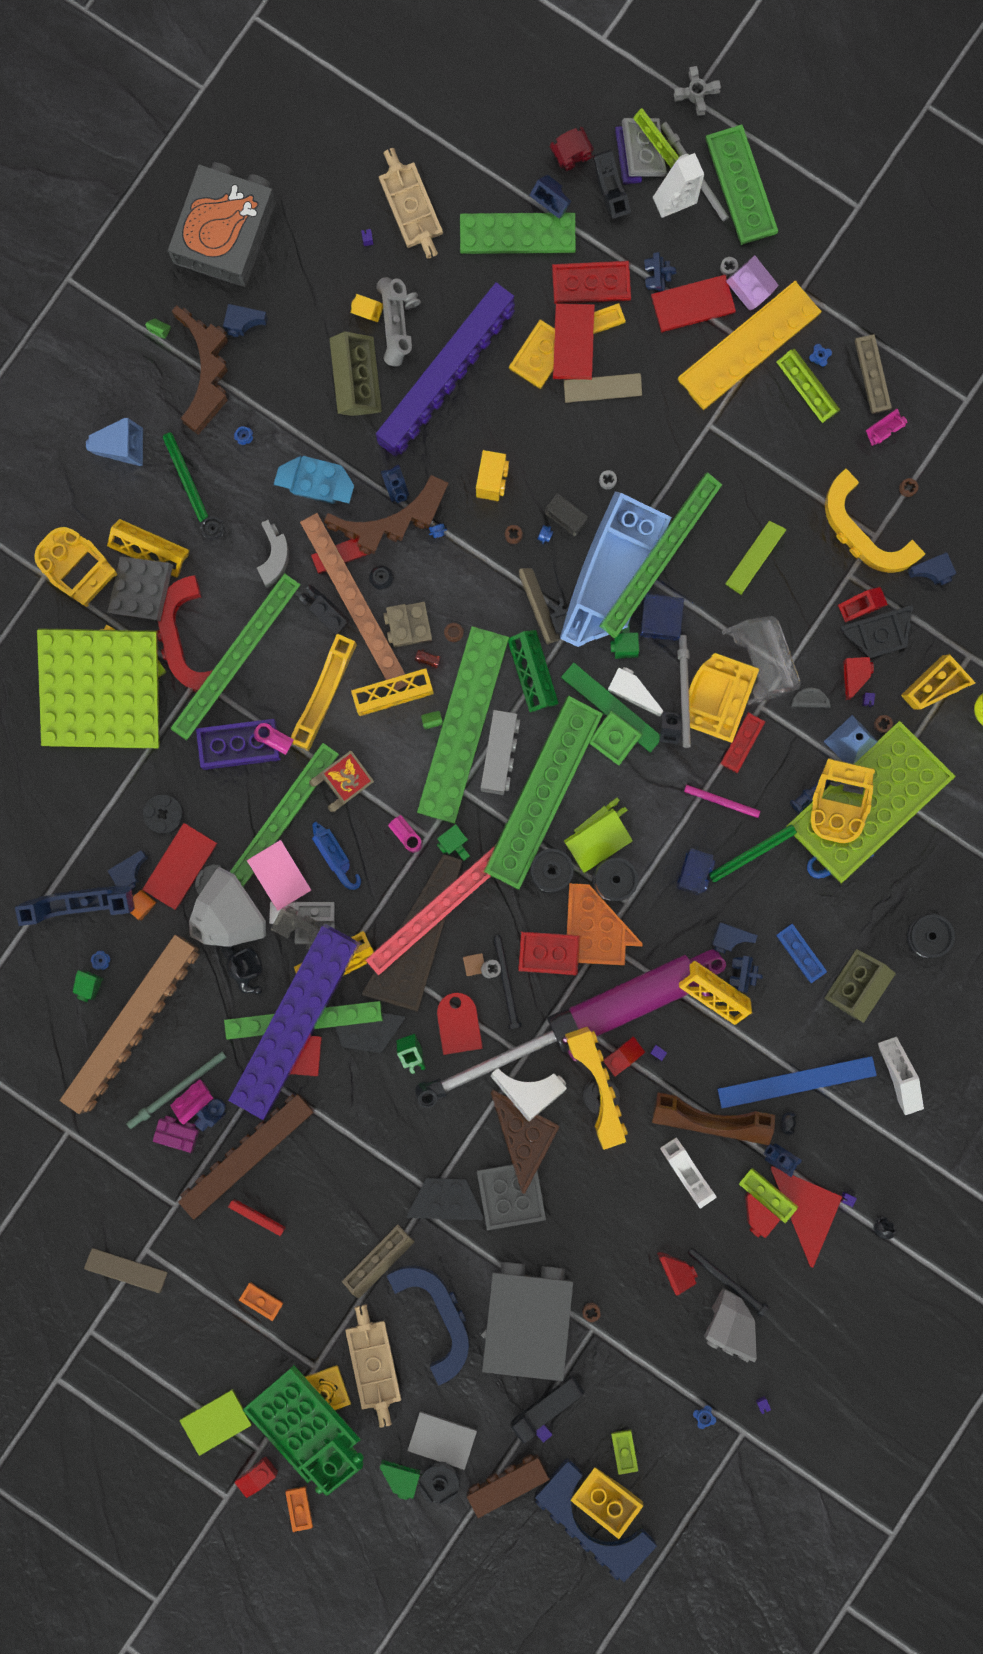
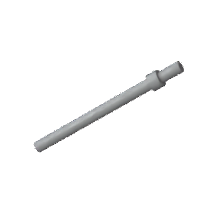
(674, 141)
(683, 656)

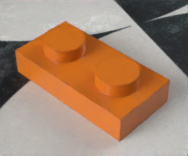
(261, 1301)
(299, 1509)

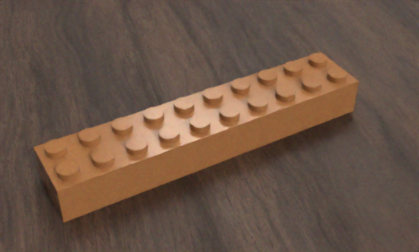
(130, 1024)

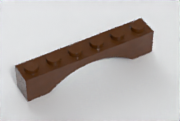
(750, 1127)

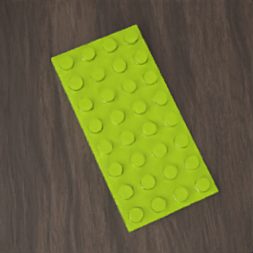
(903, 784)

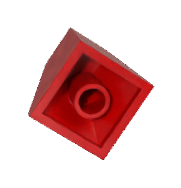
(678, 1273)

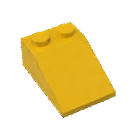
(607, 1502)

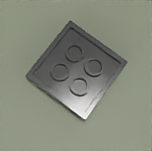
(140, 588)
(503, 1200)

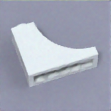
(903, 1076)
(530, 1096)

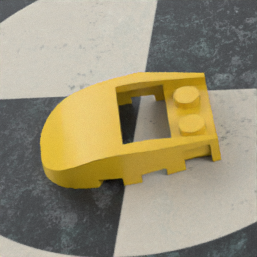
(61, 553)
(836, 819)

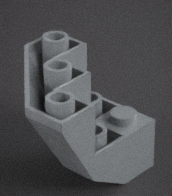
(225, 913)
(732, 1327)

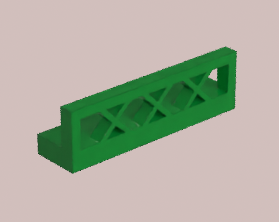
(536, 669)

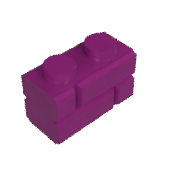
(176, 1134)

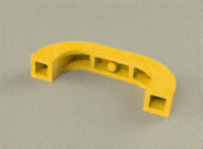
(856, 539)

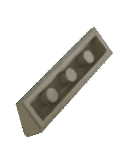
(603, 388)
(538, 604)
(378, 1261)
(126, 1270)

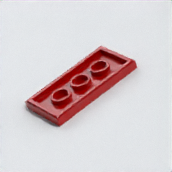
(591, 282)
(693, 303)
(573, 341)
(179, 866)

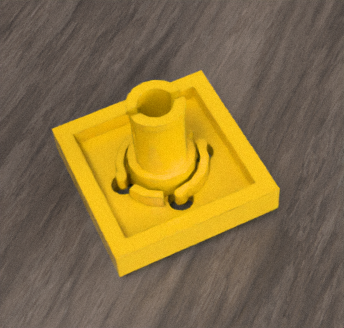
(332, 1377)

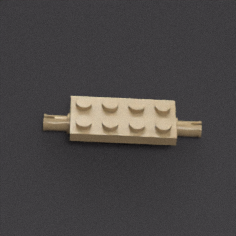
(410, 204)
(373, 1365)

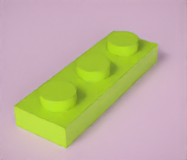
(768, 1195)

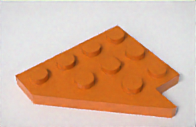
(600, 929)

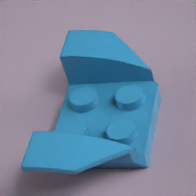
(315, 480)

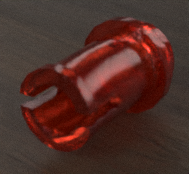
(427, 658)

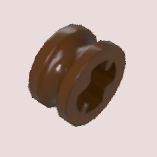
(907, 493)
(519, 534)
(887, 728)
(589, 1306)

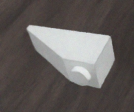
(632, 690)

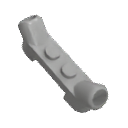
(398, 344)

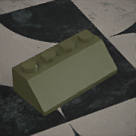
(355, 374)

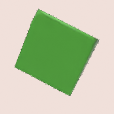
(158, 328)
(431, 720)

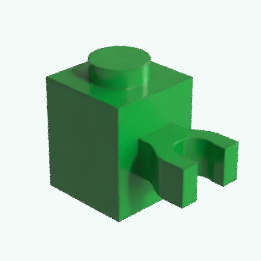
(625, 644)
(452, 841)
(410, 1052)

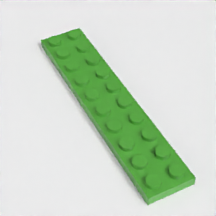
(463, 725)
(543, 792)

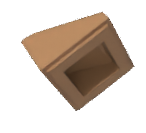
(473, 964)

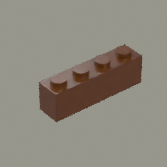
(507, 1485)

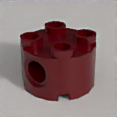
(572, 148)

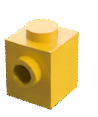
(367, 308)

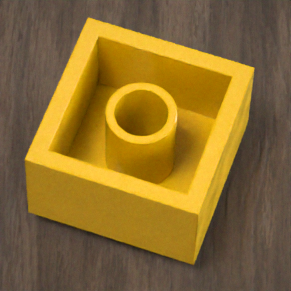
(490, 477)

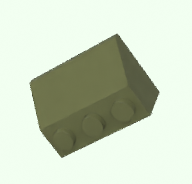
(860, 985)

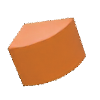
(143, 904)

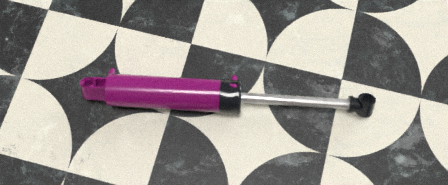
(599, 1013)

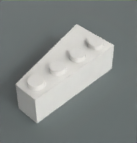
(680, 186)

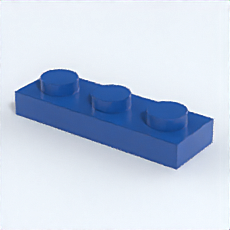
(801, 953)

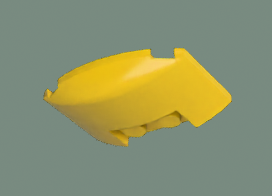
(720, 696)

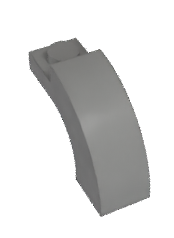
(278, 560)

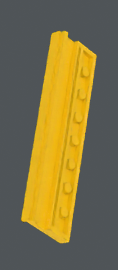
(749, 345)

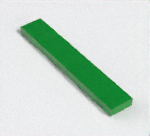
(606, 702)

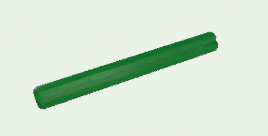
(185, 476)
(752, 853)

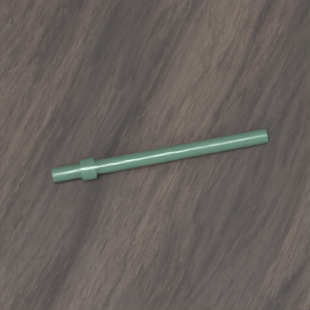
(145, 1113)

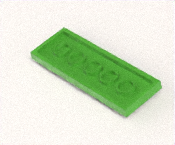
(741, 184)
(517, 233)

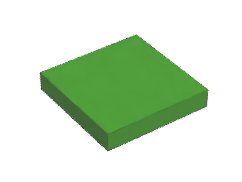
(615, 738)

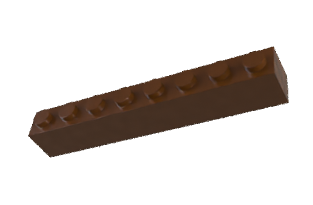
(246, 1156)

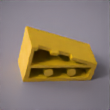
(937, 682)

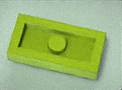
(624, 1452)

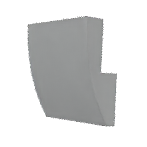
(320, 911)

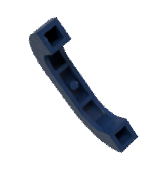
(116, 898)
(445, 1301)

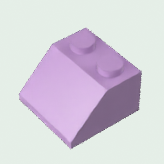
(752, 283)

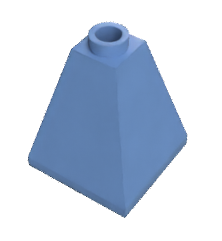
(119, 442)
(850, 741)

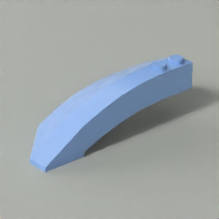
(615, 555)

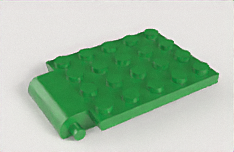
(306, 1431)

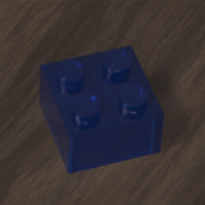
(661, 617)
(695, 871)

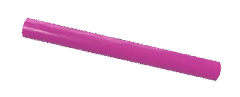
(722, 801)

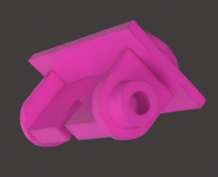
(884, 427)

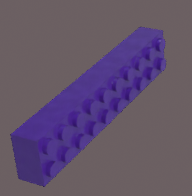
(446, 370)
(294, 1021)

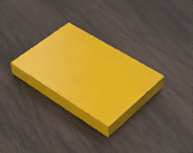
(536, 355)

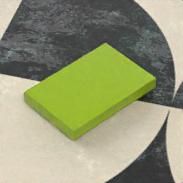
(598, 840)
(215, 1422)

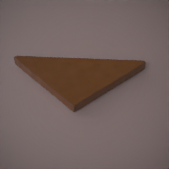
(525, 1139)

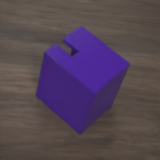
(367, 238)
(868, 699)
(658, 1052)
(849, 1200)
(763, 1404)
(544, 1433)

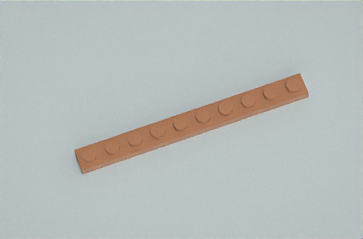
(353, 599)

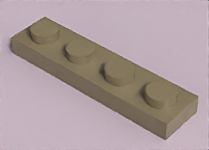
(873, 374)

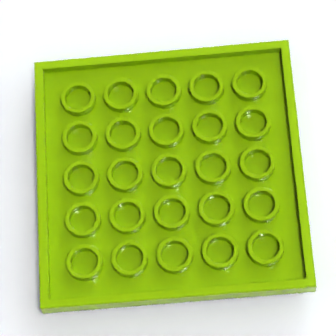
(98, 688)

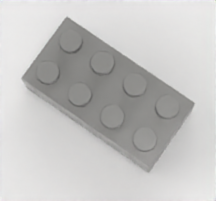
(499, 751)

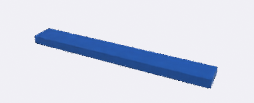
(796, 1082)

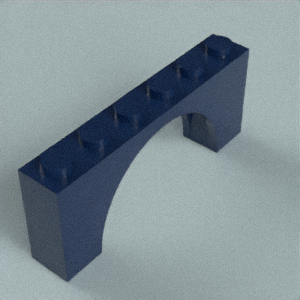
(620, 1555)

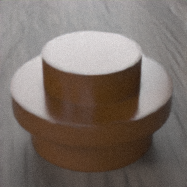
(453, 632)

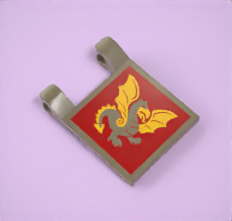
(345, 778)

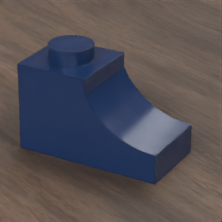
(549, 195)
(240, 319)
(937, 569)
(127, 871)
(727, 937)

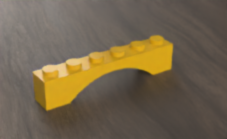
(329, 680)
(607, 1125)

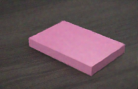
(278, 875)

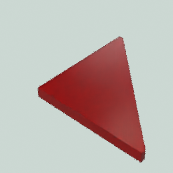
(814, 1211)

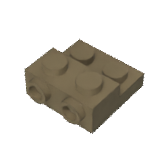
(407, 624)

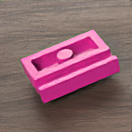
(191, 1101)

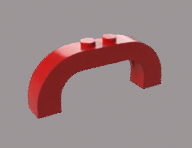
(177, 594)

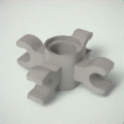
(696, 83)

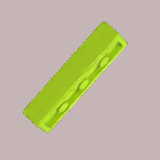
(656, 137)
(808, 385)
(755, 557)

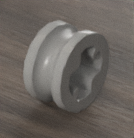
(727, 261)
(411, 301)
(607, 473)
(497, 968)

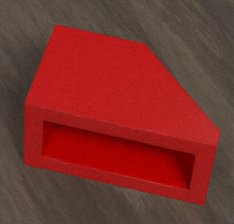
(863, 604)
(856, 674)
(623, 1056)
(759, 1217)
(256, 1477)

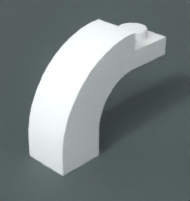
(688, 1173)

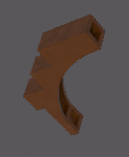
(208, 398)
(370, 533)

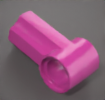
(275, 738)
(405, 833)

